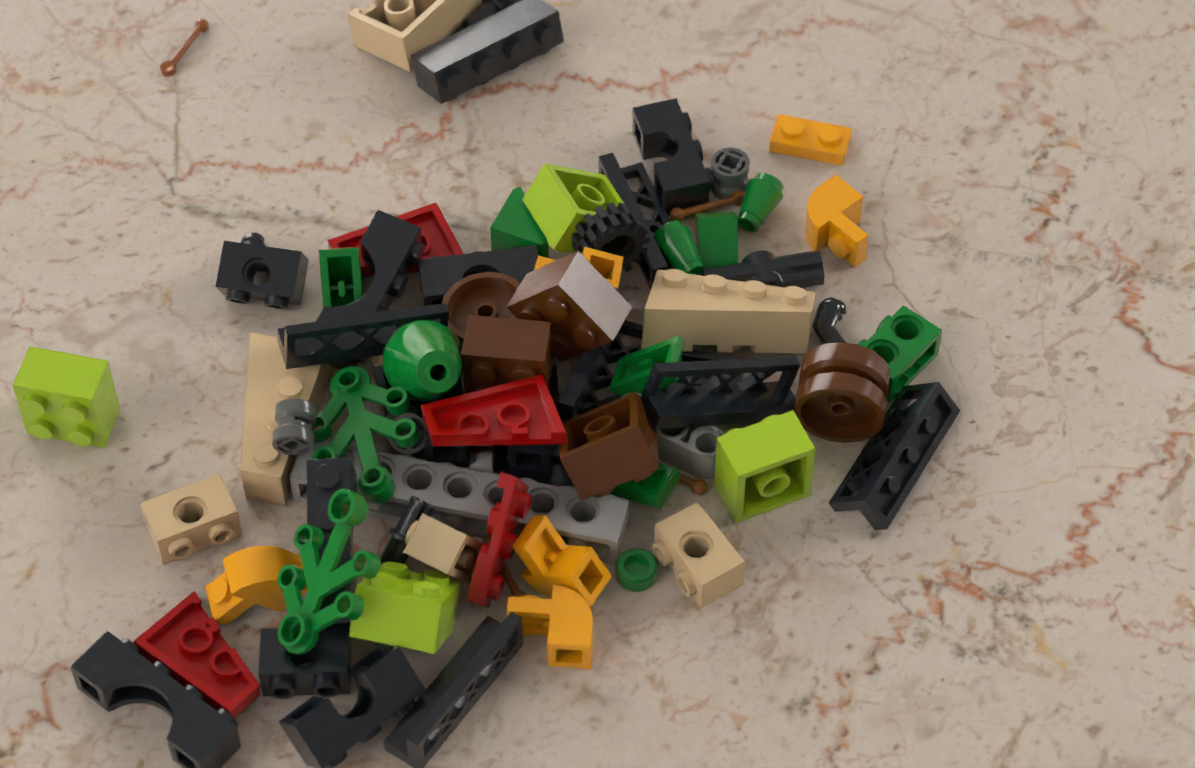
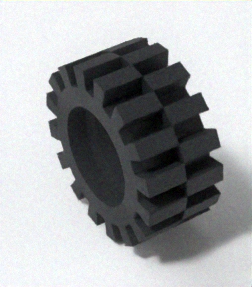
(612, 223)

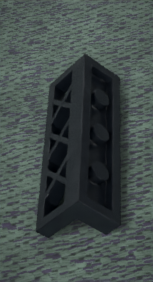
(618, 178)
(349, 336)
(589, 372)
(717, 400)
(900, 455)
(455, 690)

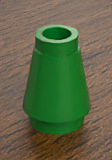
(760, 199)
(679, 247)

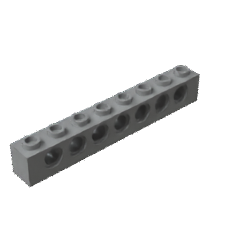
(444, 482)

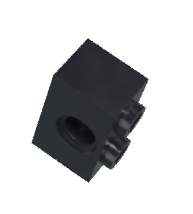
(242, 261)
(325, 677)

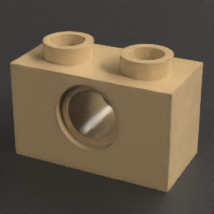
(203, 501)
(695, 533)
(442, 547)

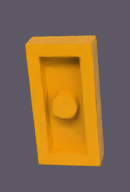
(810, 139)

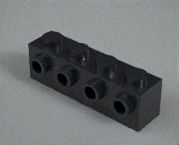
(487, 49)

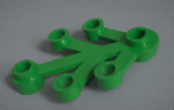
(359, 426)
(304, 621)

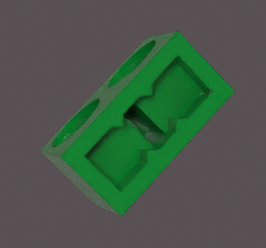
(906, 345)

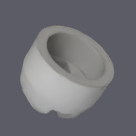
(483, 461)

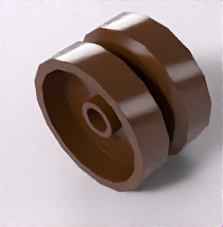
(479, 296)
(842, 392)

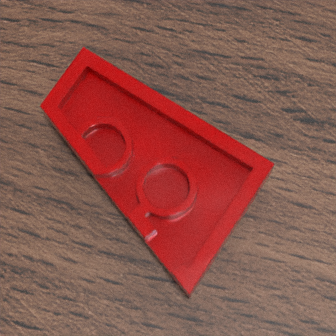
(434, 234)
(498, 415)
(502, 522)
(199, 656)

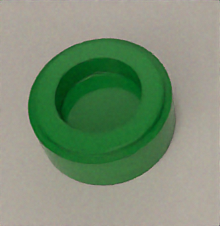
(636, 569)

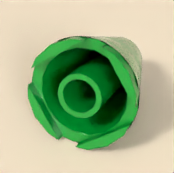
(415, 351)

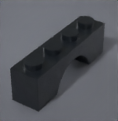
(389, 251)
(323, 480)
(118, 675)

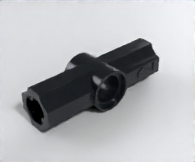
(796, 269)

